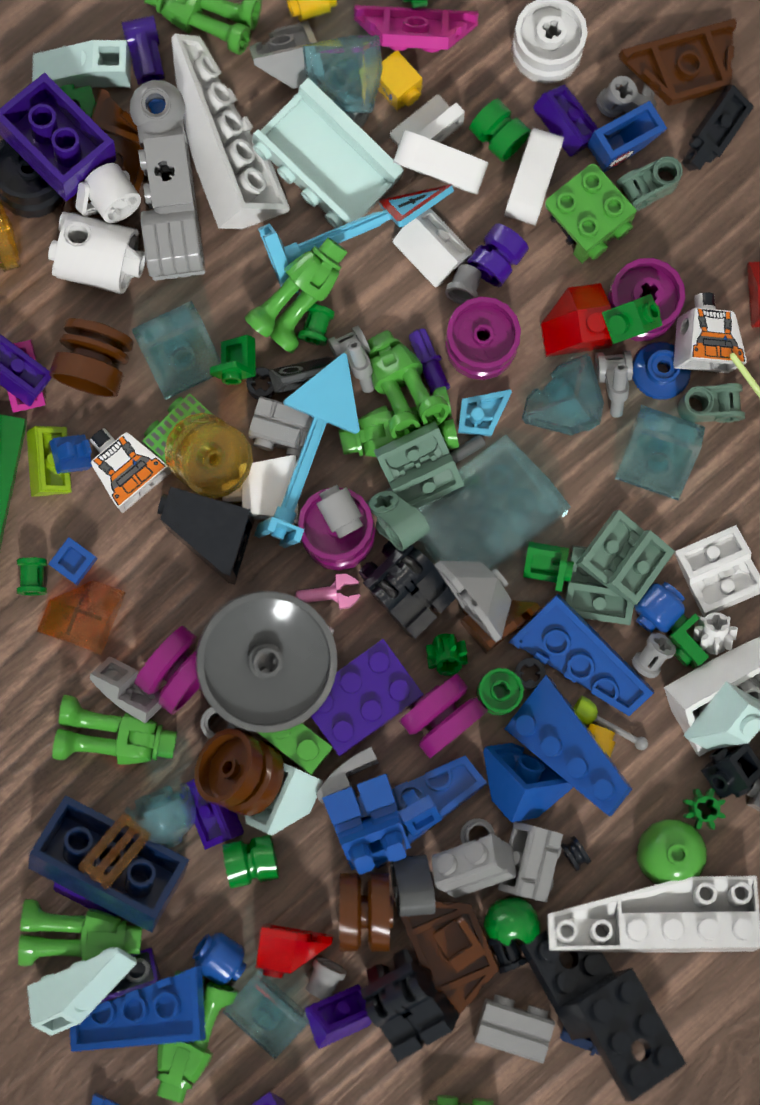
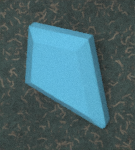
(482, 413)

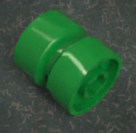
(497, 127)
(500, 691)
(250, 861)

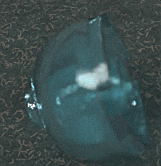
(165, 814)

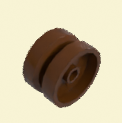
(239, 772)
(365, 912)

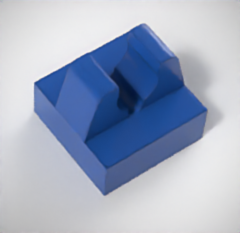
(71, 453)
(73, 561)
(419, 812)

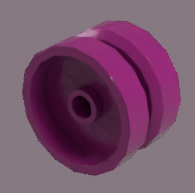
(650, 277)
(477, 319)
(325, 546)
(172, 668)
(441, 713)

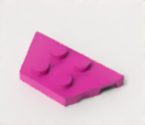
(415, 27)

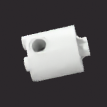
(96, 253)

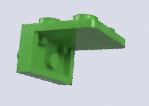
(591, 212)

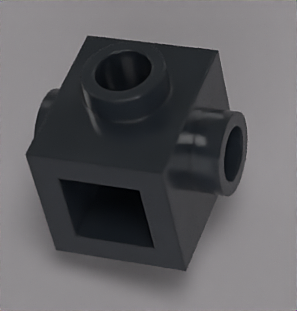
(732, 770)

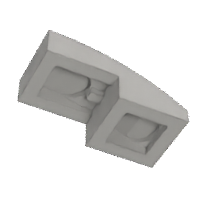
(117, 684)
(339, 778)

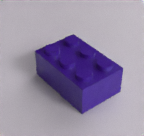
(55, 135)
(365, 698)

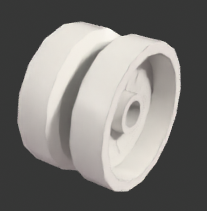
(549, 40)

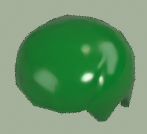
(512, 919)

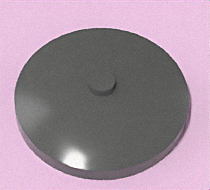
(266, 661)

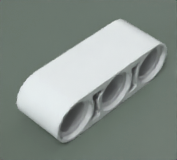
(440, 162)
(534, 176)

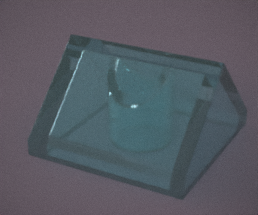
(267, 1014)

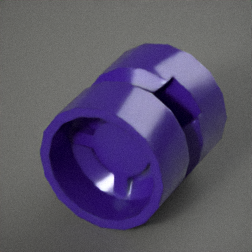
(501, 250)

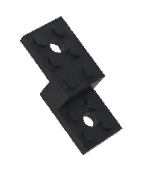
(610, 1011)

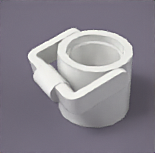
(109, 193)

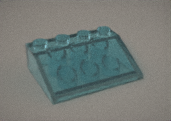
(496, 511)

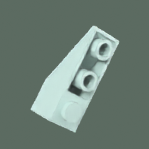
(86, 63)
(72, 994)

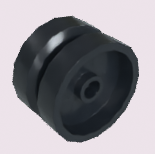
(23, 188)

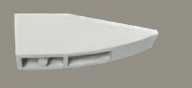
(665, 917)

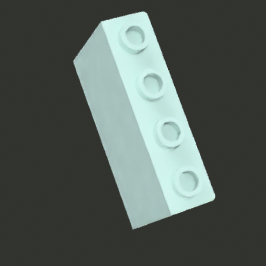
(326, 156)

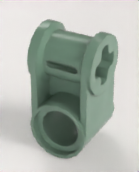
(645, 186)
(718, 402)
(398, 520)

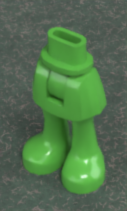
(188, 15)
(313, 274)
(393, 369)
(375, 431)
(134, 743)
(97, 930)
(184, 1062)

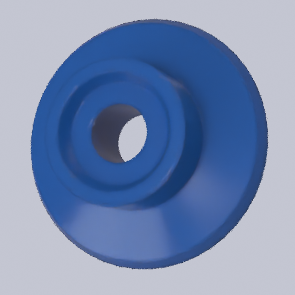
(651, 380)

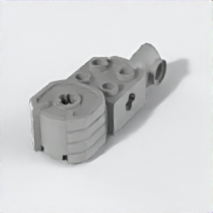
(172, 228)

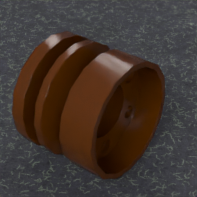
(93, 351)

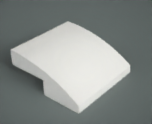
(719, 571)

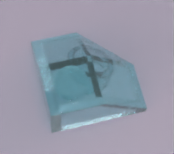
(346, 70)
(569, 401)

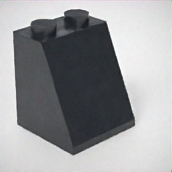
(209, 528)

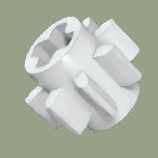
(715, 633)

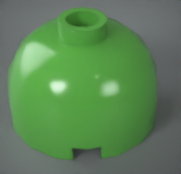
(671, 852)

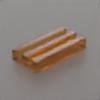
(96, 873)

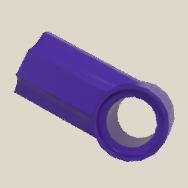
(143, 44)

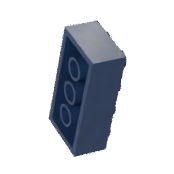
(136, 894)

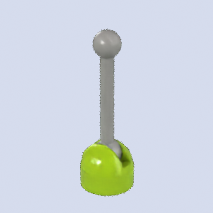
(588, 713)

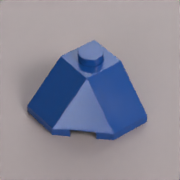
(521, 783)

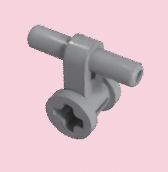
(625, 97)
(356, 348)
(615, 372)

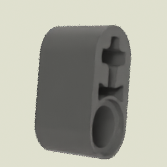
(412, 886)

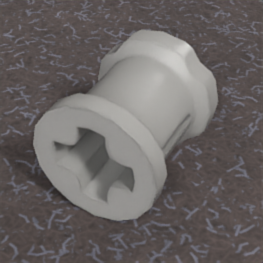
(653, 655)

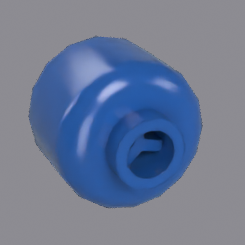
(660, 608)
(219, 958)

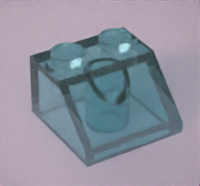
(177, 349)
(660, 452)

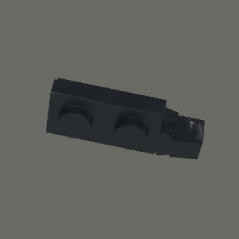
(717, 128)

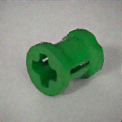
(316, 325)
(31, 576)

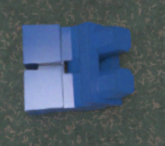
(370, 838)

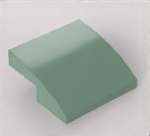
(419, 466)
(625, 557)
(592, 598)

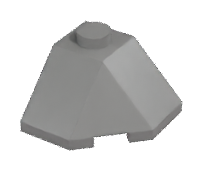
(284, 54)
(478, 593)

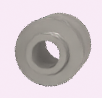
(339, 511)

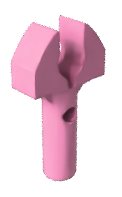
(330, 592)

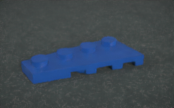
(575, 649)
(561, 740)
(147, 1016)

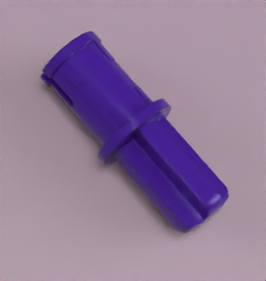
(429, 359)

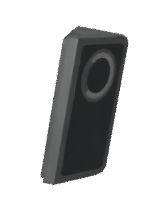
(295, 375)

